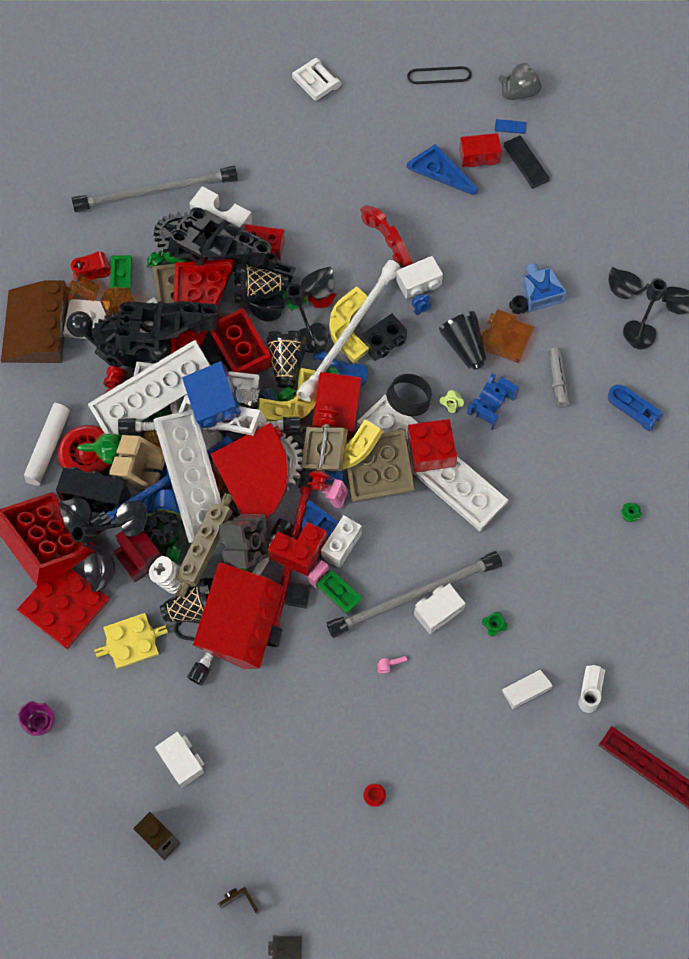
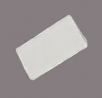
(527, 689)

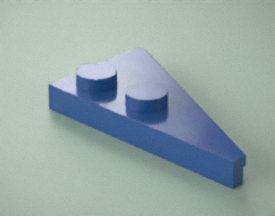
(438, 166)

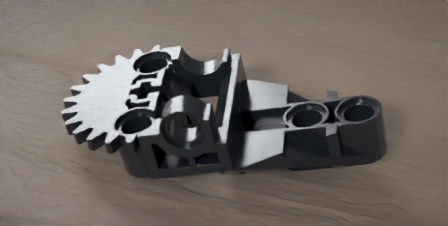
(227, 241)
(169, 320)

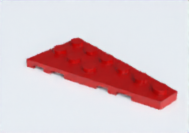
(199, 285)

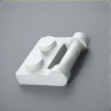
(312, 82)

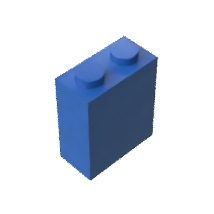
(211, 395)

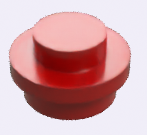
(374, 795)

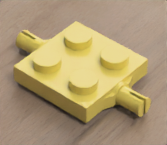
(131, 641)

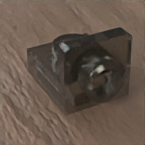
(285, 947)

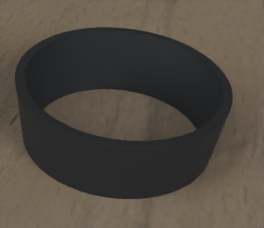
(406, 408)

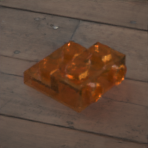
(506, 336)

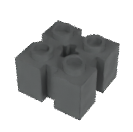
(244, 540)

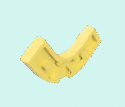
(340, 318)
(296, 407)
(361, 444)

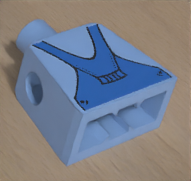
(541, 288)

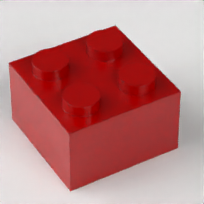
(432, 445)

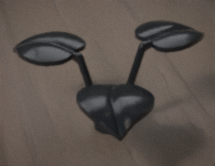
(625, 284)
(319, 285)
(97, 567)

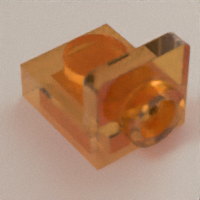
(83, 287)

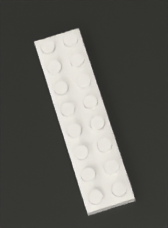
(457, 486)

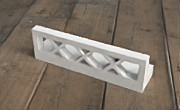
(248, 416)

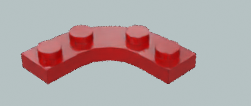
(377, 219)

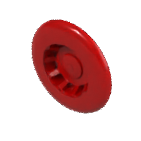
(85, 460)

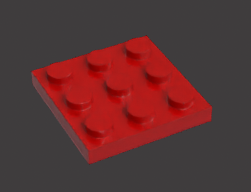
(63, 607)

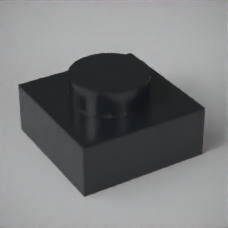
(297, 595)

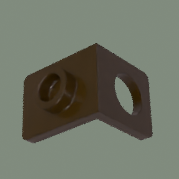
(234, 894)

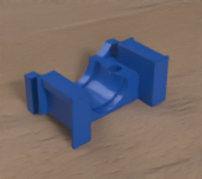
(491, 399)

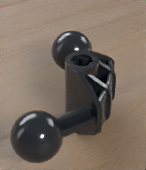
(81, 325)

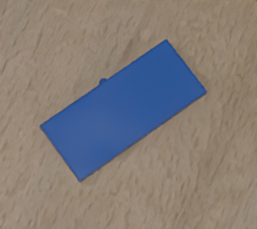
(510, 126)

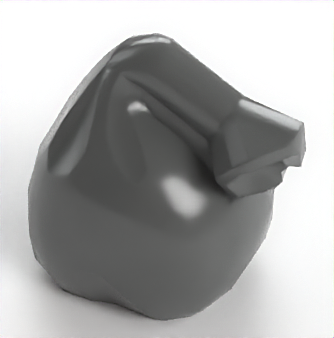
(521, 83)

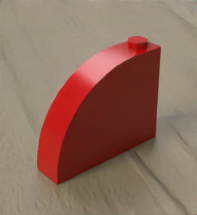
(255, 471)

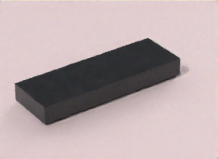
(526, 161)

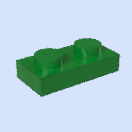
(121, 271)
(339, 592)

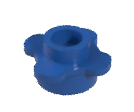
(421, 303)

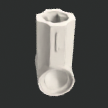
(591, 687)

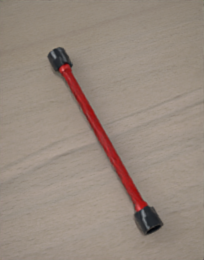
(276, 631)

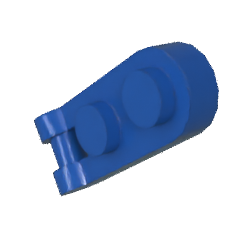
(634, 406)

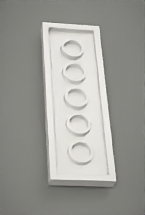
(149, 389)
(188, 468)

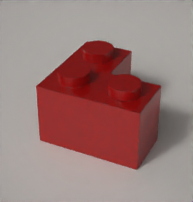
(300, 553)

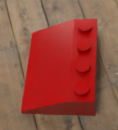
(40, 538)
(238, 616)

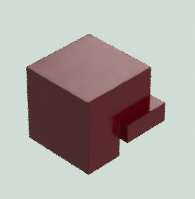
(136, 554)

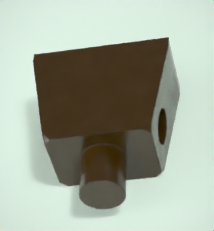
(156, 835)

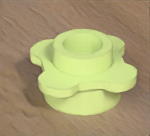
(453, 396)

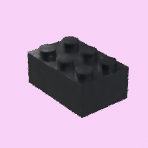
(100, 491)

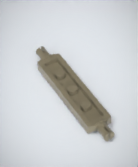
(203, 545)

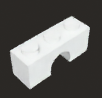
(210, 201)

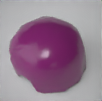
(36, 718)

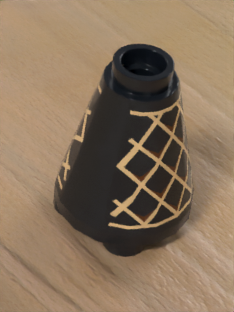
(257, 284)
(286, 355)
(190, 607)

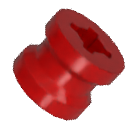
(114, 377)

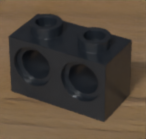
(380, 334)

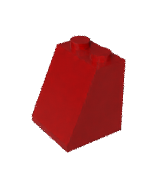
(341, 393)

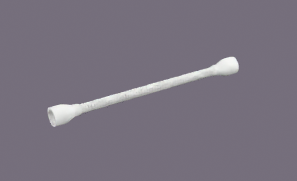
(308, 388)

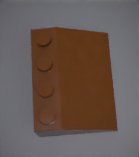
(35, 323)

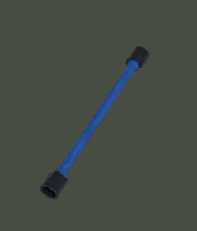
(106, 518)

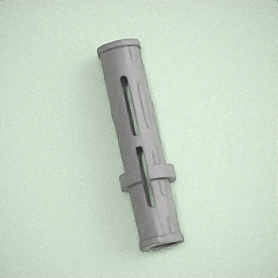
(559, 384)

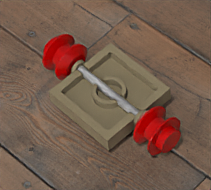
(324, 448)

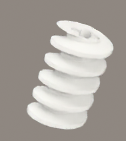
(164, 573)

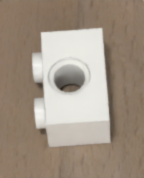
(341, 542)

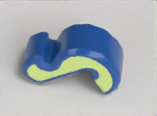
(162, 500)

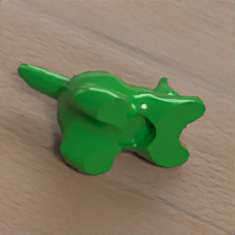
(105, 447)

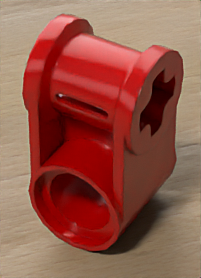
(91, 266)

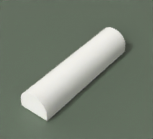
(46, 444)

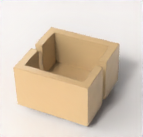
(134, 457)

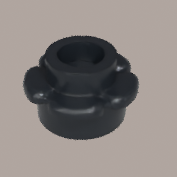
(518, 300)

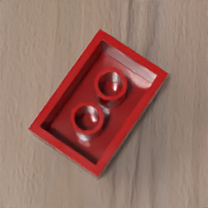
(240, 344)

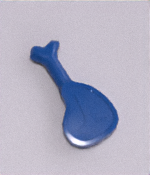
(343, 368)

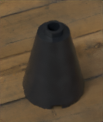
(465, 339)

